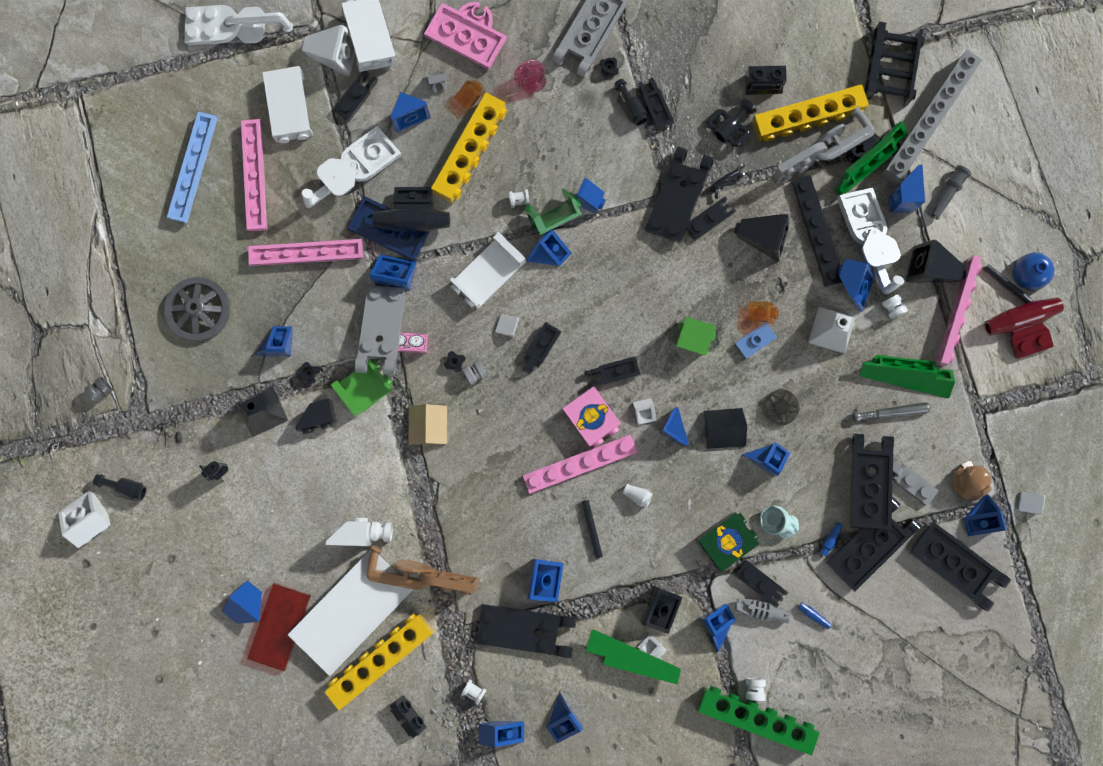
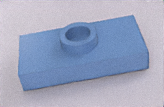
(755, 340)

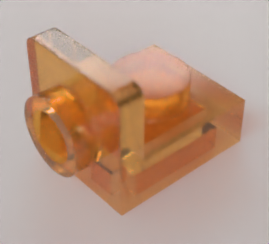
(469, 94)
(762, 312)

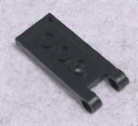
(674, 203)
(872, 492)
(866, 553)
(952, 558)
(515, 630)

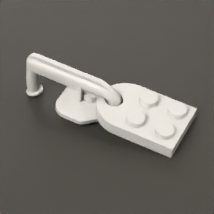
(222, 24)
(369, 154)
(869, 229)

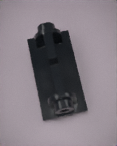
(214, 471)
(413, 722)

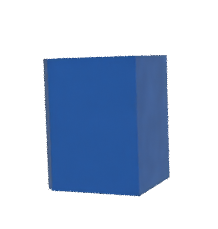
(409, 112)
(393, 272)
(545, 580)

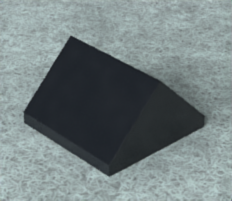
(725, 428)
(661, 610)

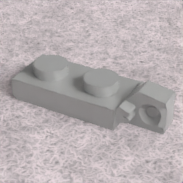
(914, 484)

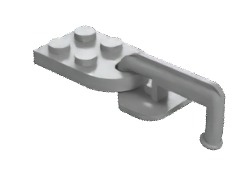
(819, 150)

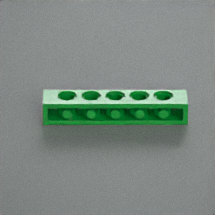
(804, 742)

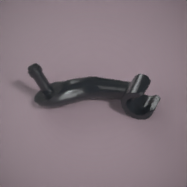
(726, 178)

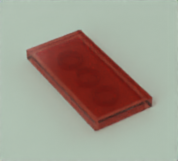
(280, 616)

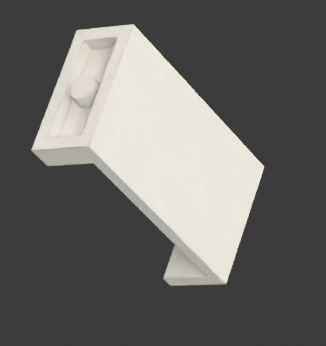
(368, 34)
(287, 104)
(488, 272)

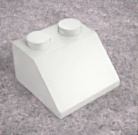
(83, 519)
(352, 533)

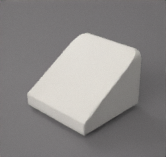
(507, 325)
(644, 411)
(1031, 503)
(651, 646)

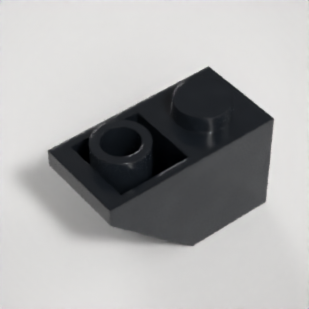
(317, 415)

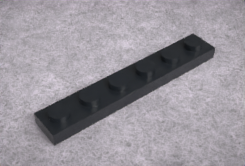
(817, 230)

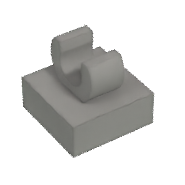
(437, 77)

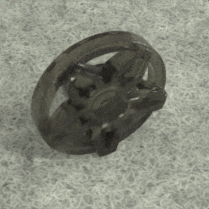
(781, 407)

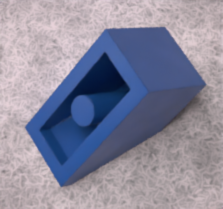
(591, 196)
(501, 733)

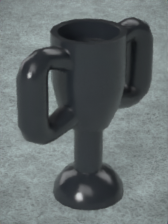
(730, 124)

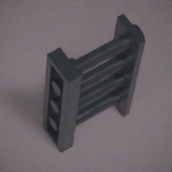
(878, 52)

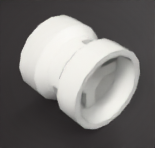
(894, 301)
(381, 531)
(755, 689)

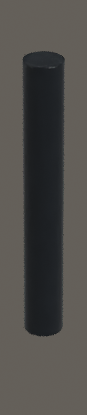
(1007, 284)
(592, 529)

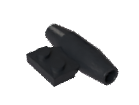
(412, 212)

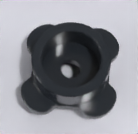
(604, 63)
(458, 365)
(303, 373)

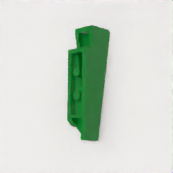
(872, 159)
(910, 374)
(630, 659)

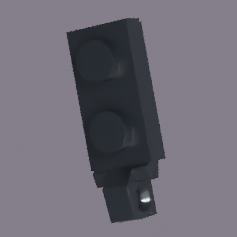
(541, 347)

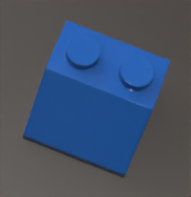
(909, 193)

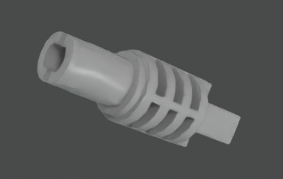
(761, 610)

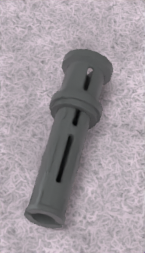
(954, 185)

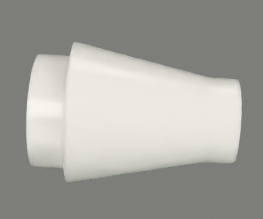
(638, 495)

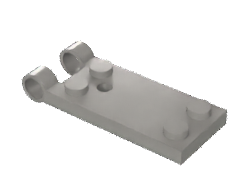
(595, 22)
(381, 319)

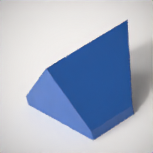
(549, 250)
(277, 343)
(674, 428)
(769, 458)
(984, 518)
(244, 604)
(718, 624)
(563, 721)

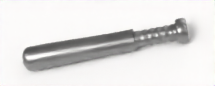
(899, 411)

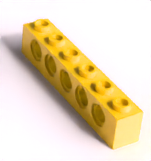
(488, 106)
(762, 122)
(341, 696)

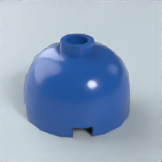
(1033, 271)

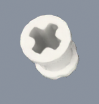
(519, 198)
(473, 692)

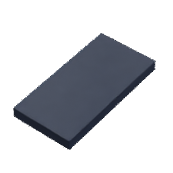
(401, 242)

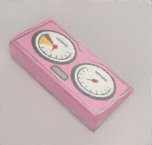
(413, 343)

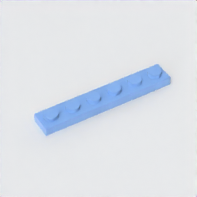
(192, 167)

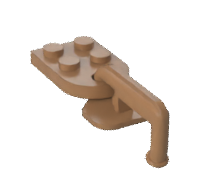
(427, 576)

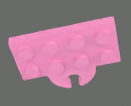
(466, 33)

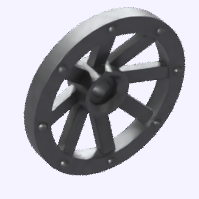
(199, 312)

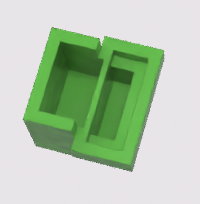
(695, 335)

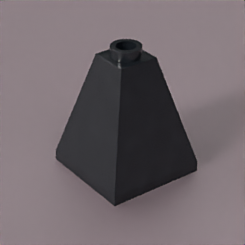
(765, 233)
(934, 264)
(262, 410)

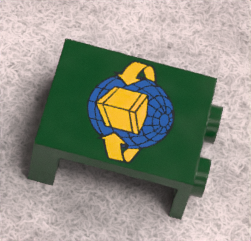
(728, 541)

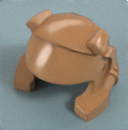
(971, 481)

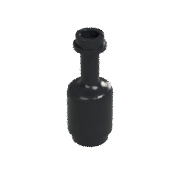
(632, 106)
(123, 487)

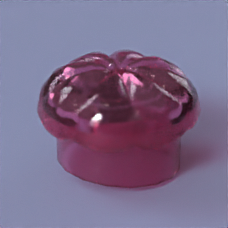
(530, 76)

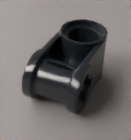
(862, 148)

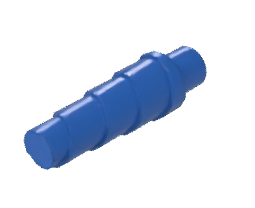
(830, 541)
(814, 615)

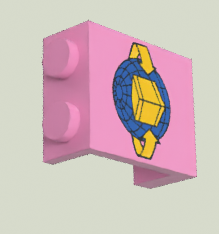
(592, 417)

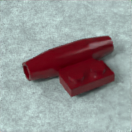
(1026, 325)

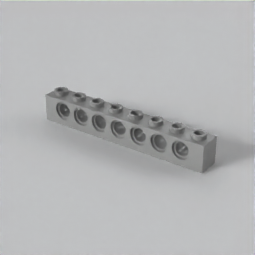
(931, 117)

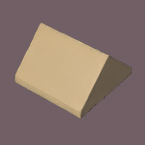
(427, 424)

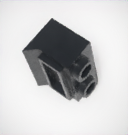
(765, 80)

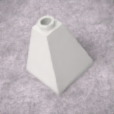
(332, 48)
(831, 330)

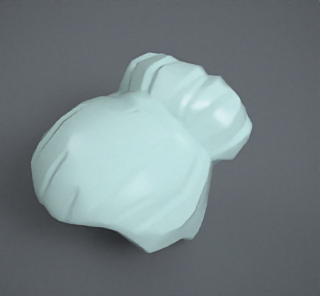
(778, 522)

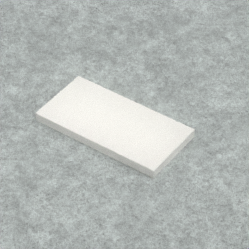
(347, 615)

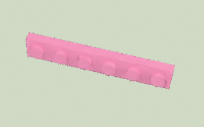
(254, 175)
(305, 252)
(956, 318)
(580, 464)

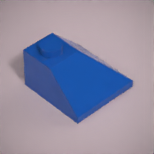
(857, 280)

